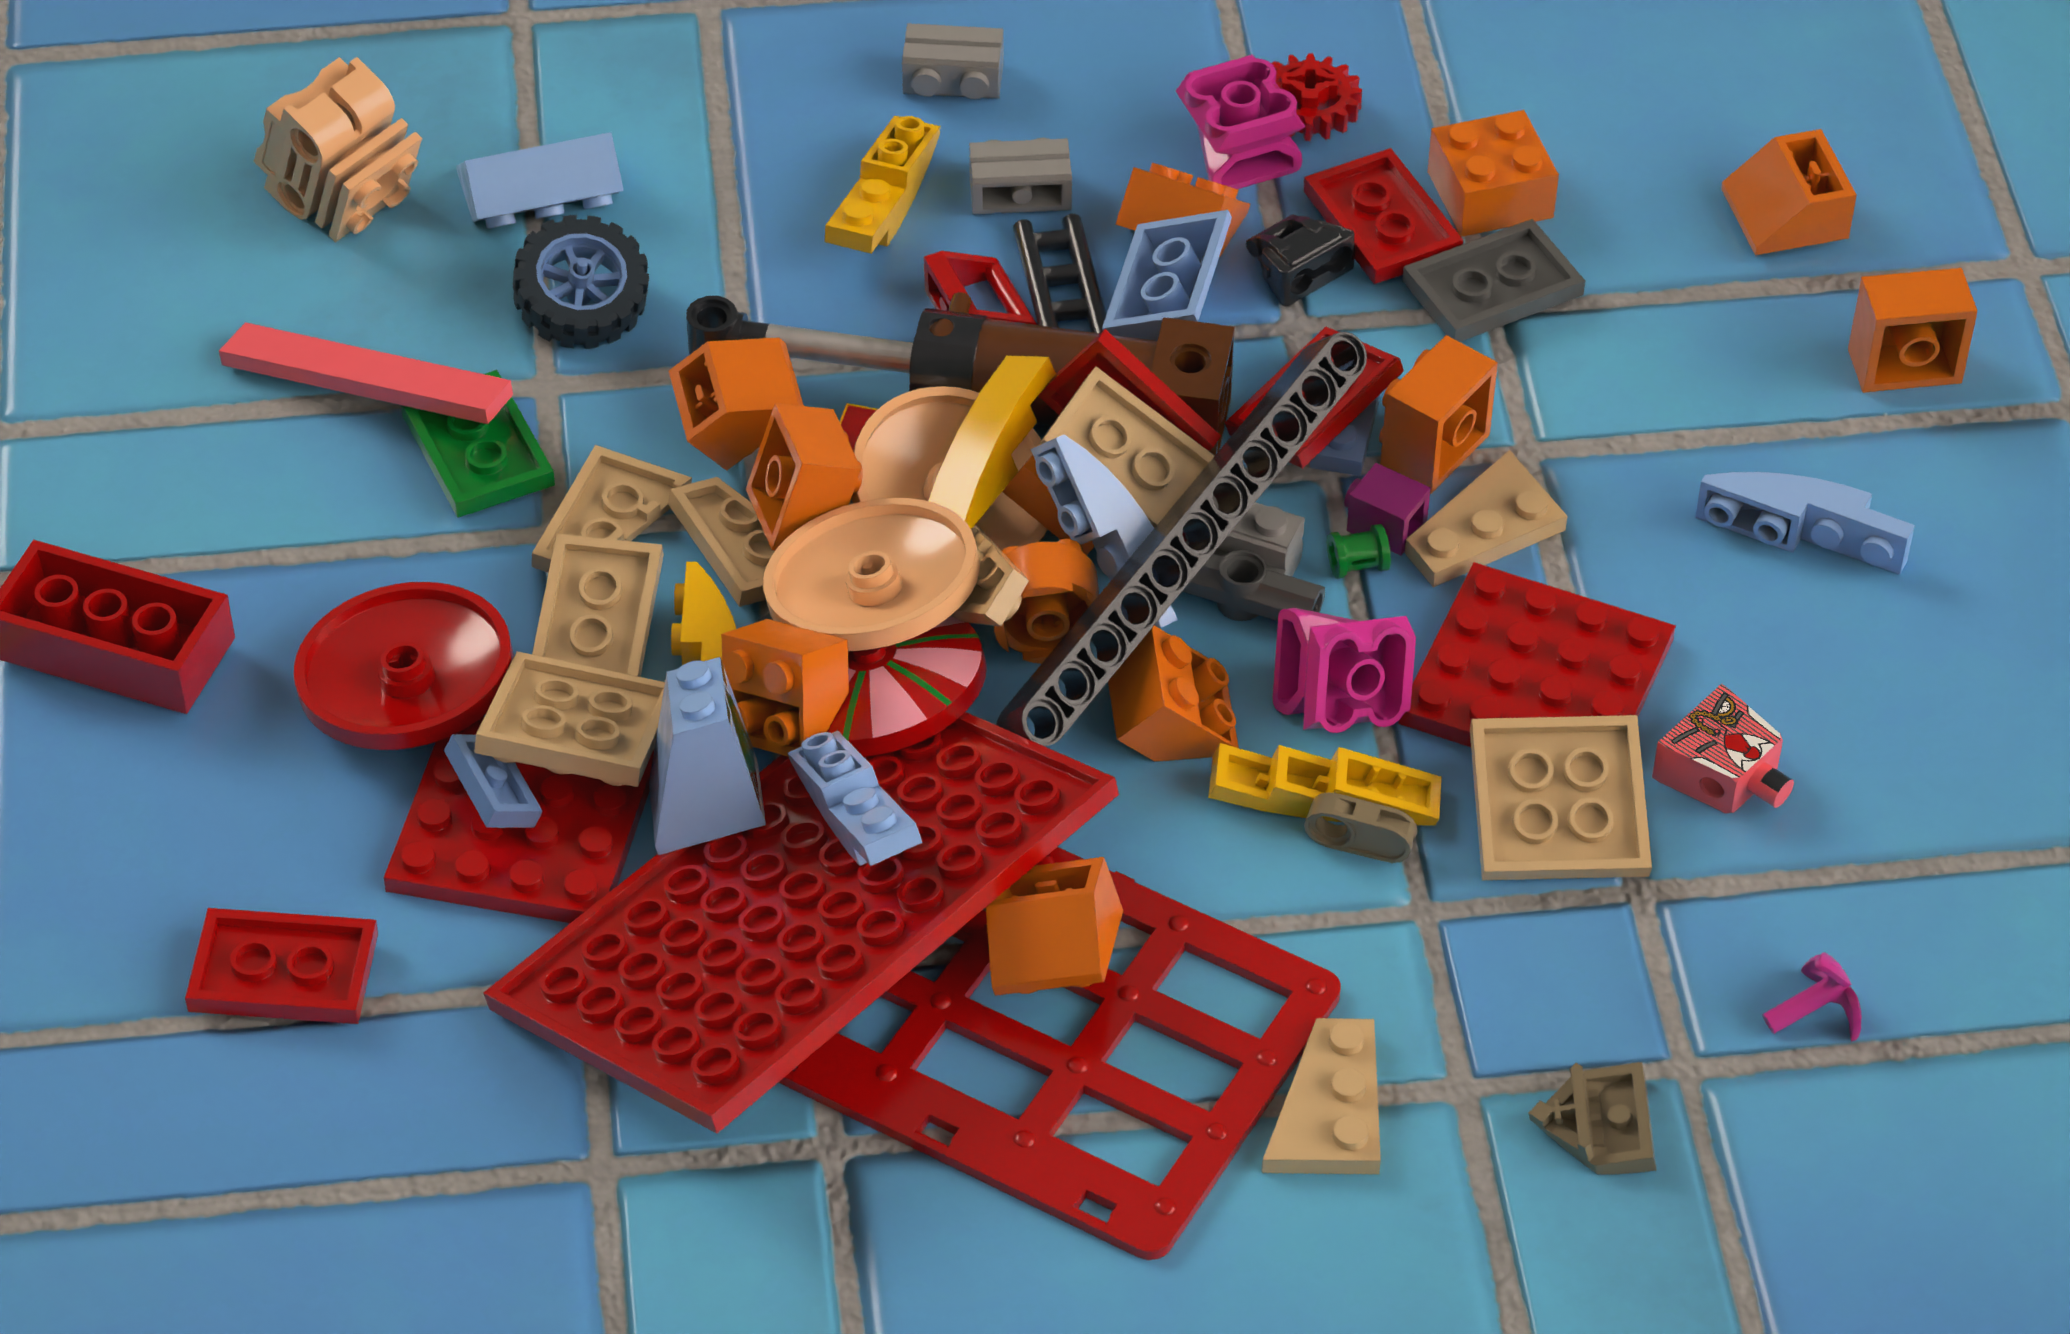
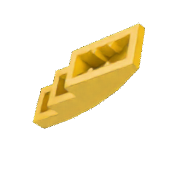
(998, 421)
(1294, 778)

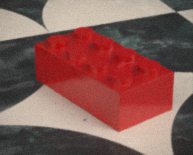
(112, 626)

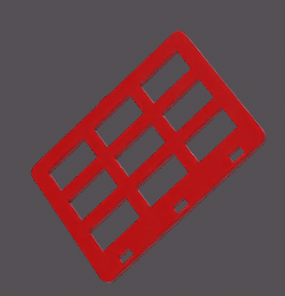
(1023, 1153)

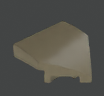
(1602, 1119)

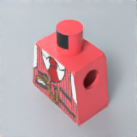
(1723, 755)

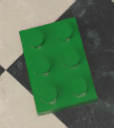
(479, 461)

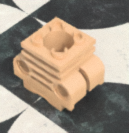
(337, 149)

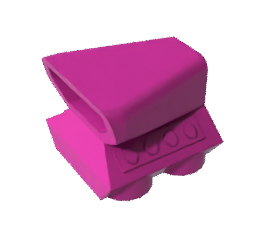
(1243, 121)
(1343, 669)

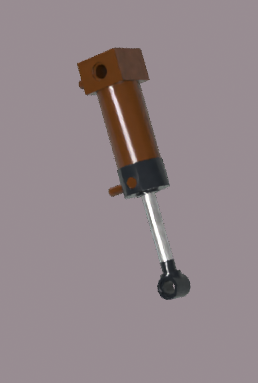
(968, 348)

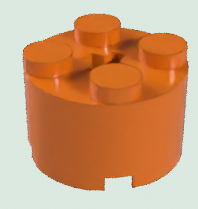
(1057, 595)

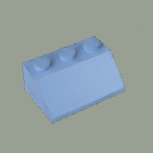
(541, 179)
(1166, 273)

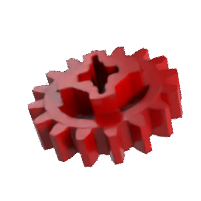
(1323, 94)

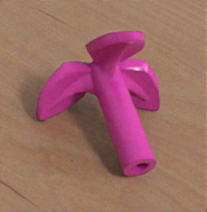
(1831, 986)

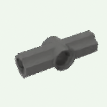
(1248, 589)

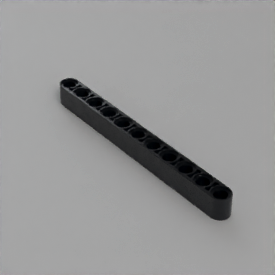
(1165, 546)

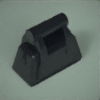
(1302, 255)

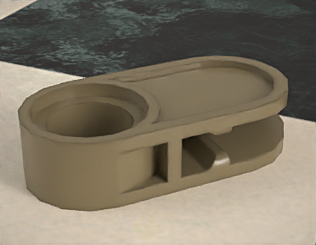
(1368, 828)

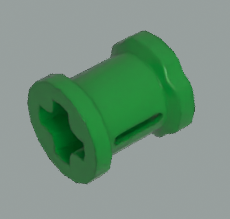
(1358, 551)

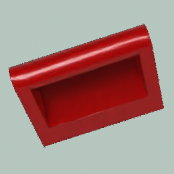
(952, 271)

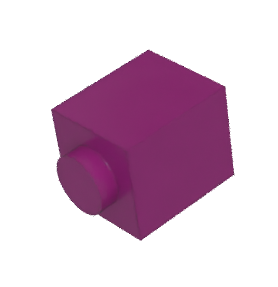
(1387, 500)

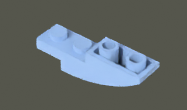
(1094, 507)
(1793, 507)
(851, 800)

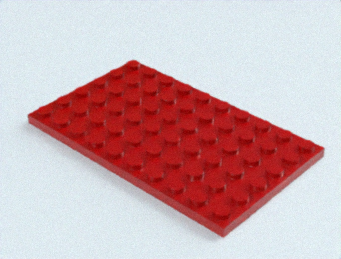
(765, 943)

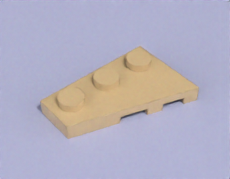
(726, 534)
(1331, 1106)

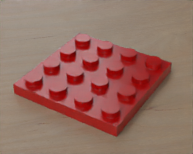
(1532, 654)
(532, 872)

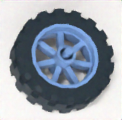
(584, 247)

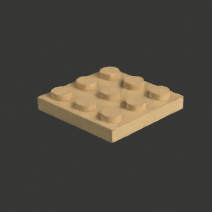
(573, 720)
(1560, 798)

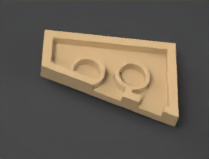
(609, 500)
(1485, 522)
(997, 588)

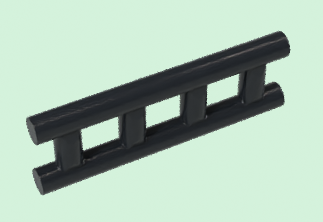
(1080, 271)

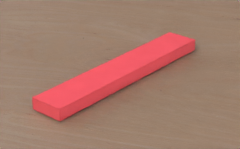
(366, 373)

